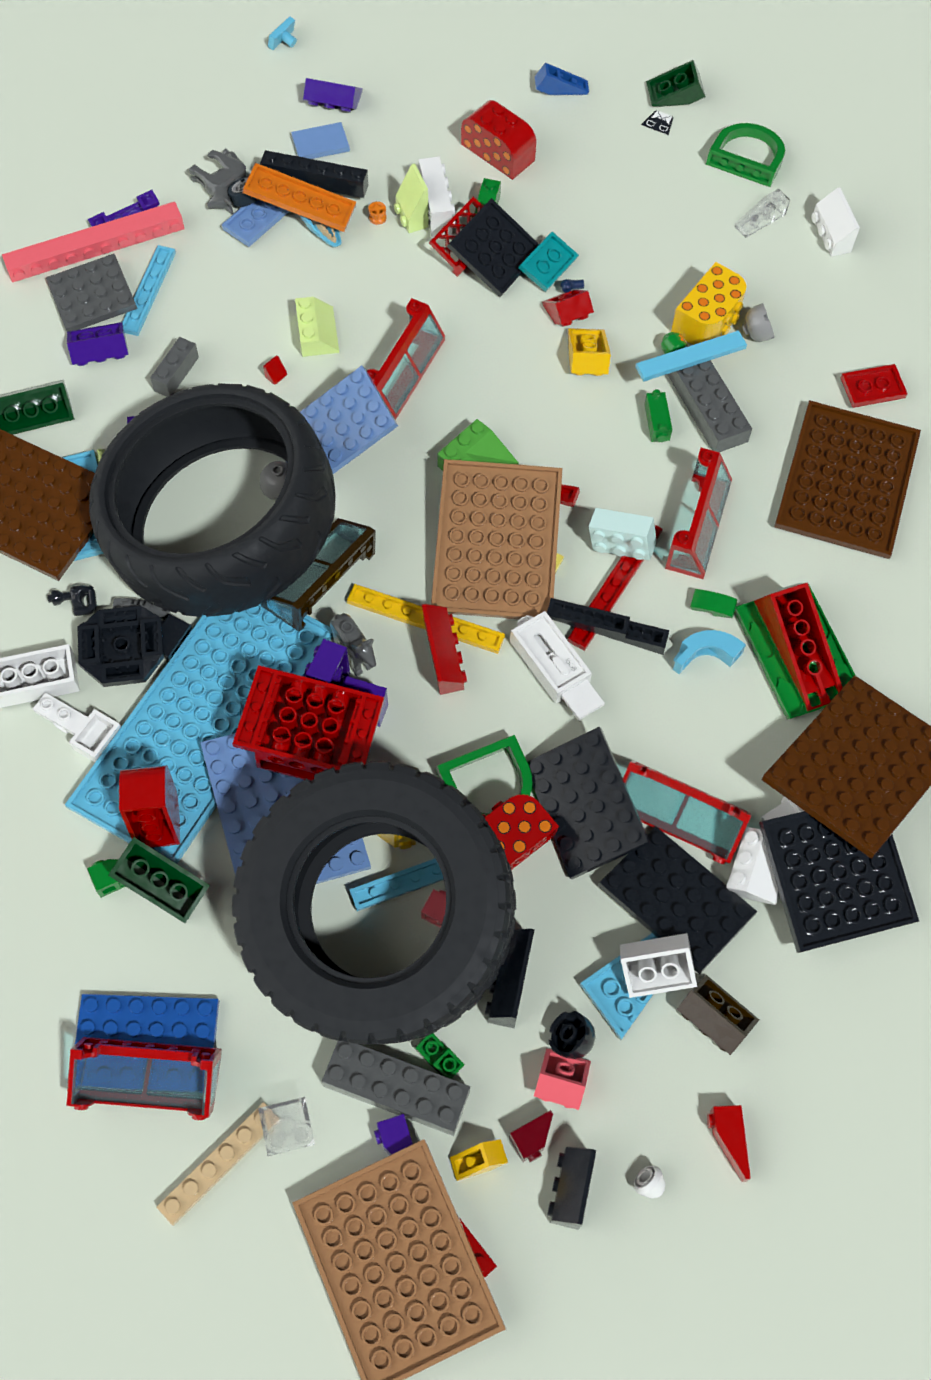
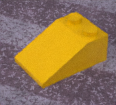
(588, 351)

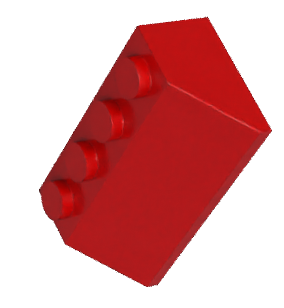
(443, 649)

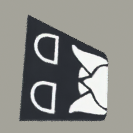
(659, 122)

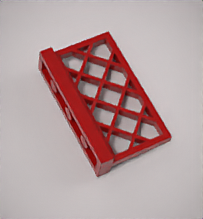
(458, 266)

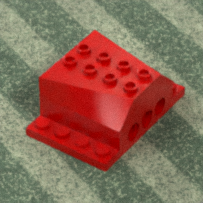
(306, 724)

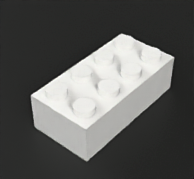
(439, 198)
(33, 673)

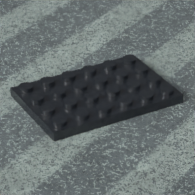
(588, 802)
(677, 896)

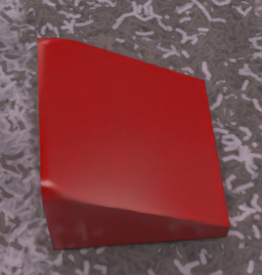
(274, 370)

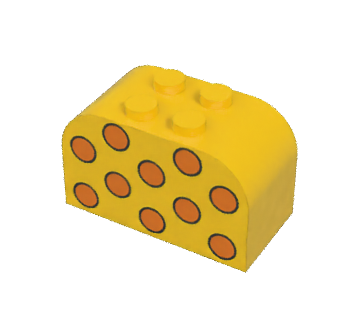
(710, 306)

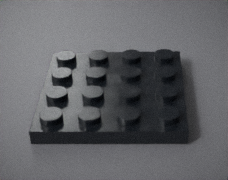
(493, 247)

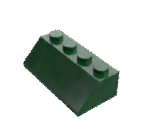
(35, 407)
(159, 880)

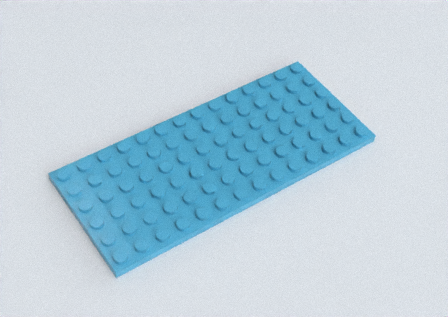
(192, 702)

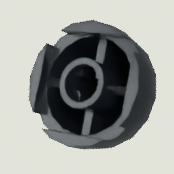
(572, 1035)

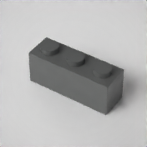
(174, 367)

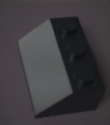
(572, 1187)

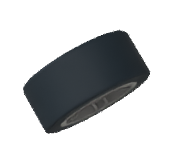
(237, 196)

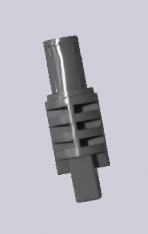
(128, 602)

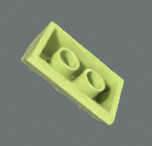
(316, 327)

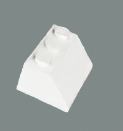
(836, 223)
(752, 871)
(658, 965)

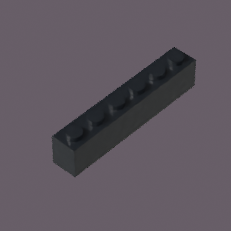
(323, 174)

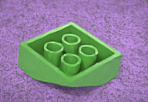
(476, 444)

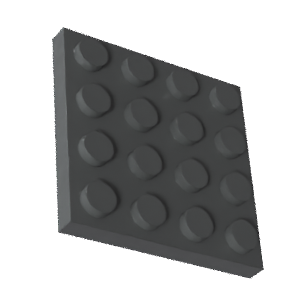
(91, 293)

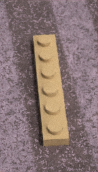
(212, 1169)

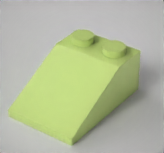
(413, 201)

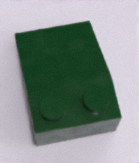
(676, 86)

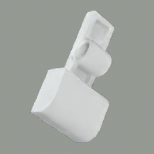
(90, 733)

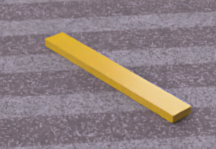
(413, 615)

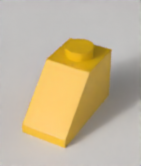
(478, 1159)

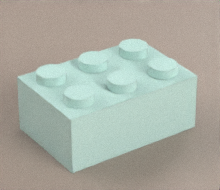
(622, 534)

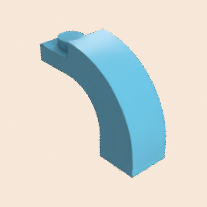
(709, 642)

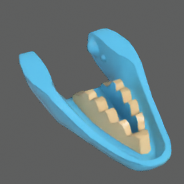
(327, 234)

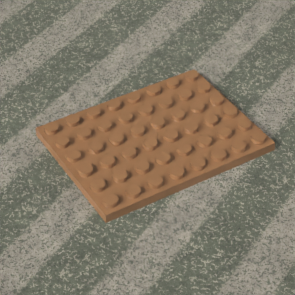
(497, 539)
(398, 1266)

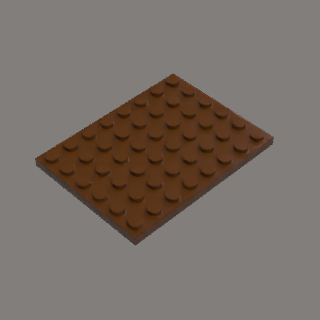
(848, 479)
(42, 507)
(857, 766)

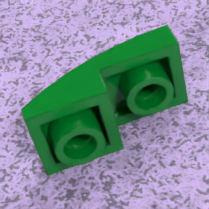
(713, 602)
(439, 1056)

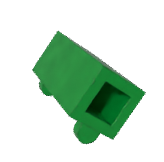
(658, 416)

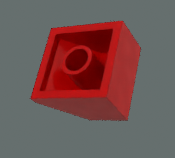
(569, 306)

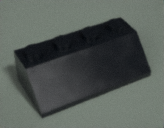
(510, 981)

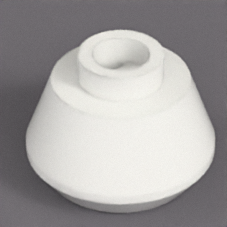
(650, 1182)

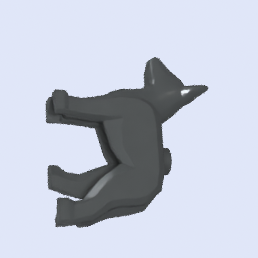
(220, 181)
(349, 635)

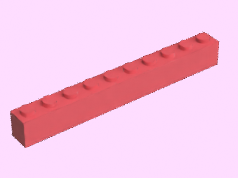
(93, 241)

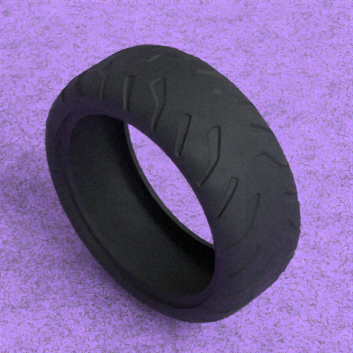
(171, 438)

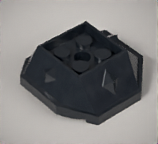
(110, 630)

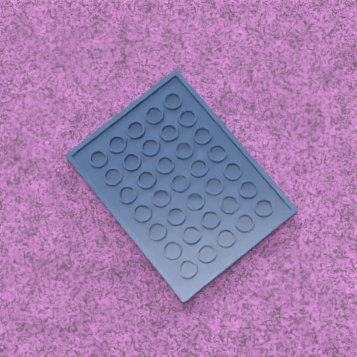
(248, 792)

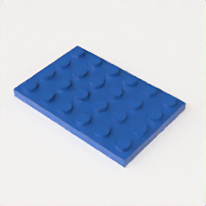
(149, 1019)

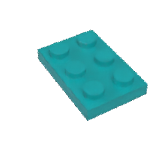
(548, 261)

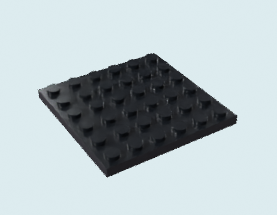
(833, 887)

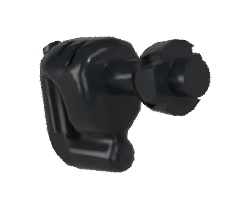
(76, 596)

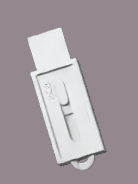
(555, 664)

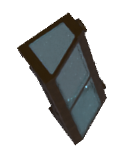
(342, 549)

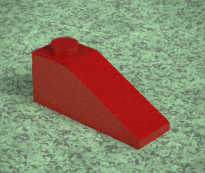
(729, 1132)

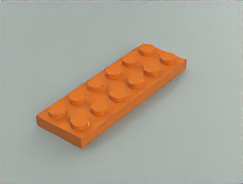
(299, 197)

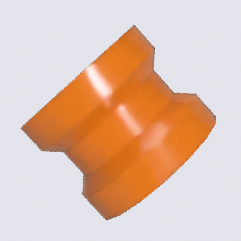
(377, 213)

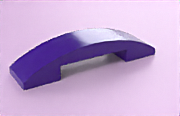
(145, 201)

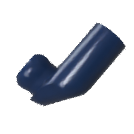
(568, 285)

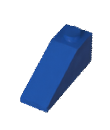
(559, 82)

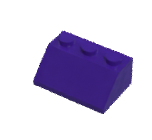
(331, 94)
(97, 344)

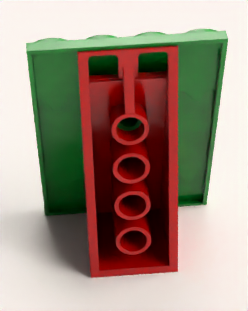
(796, 649)

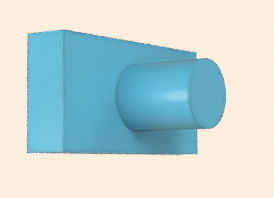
(283, 34)

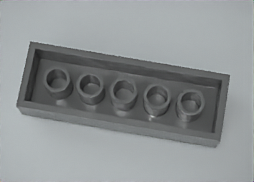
(712, 406)
(396, 1086)

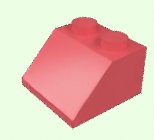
(562, 1080)

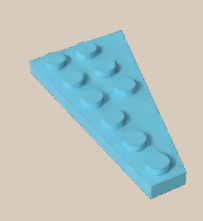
(610, 996)

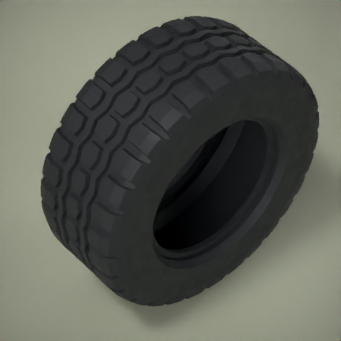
(279, 884)

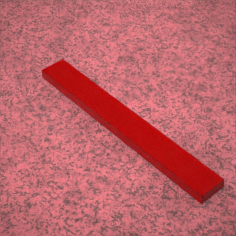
(609, 593)

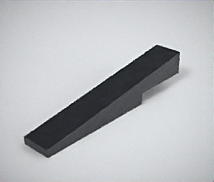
(609, 625)

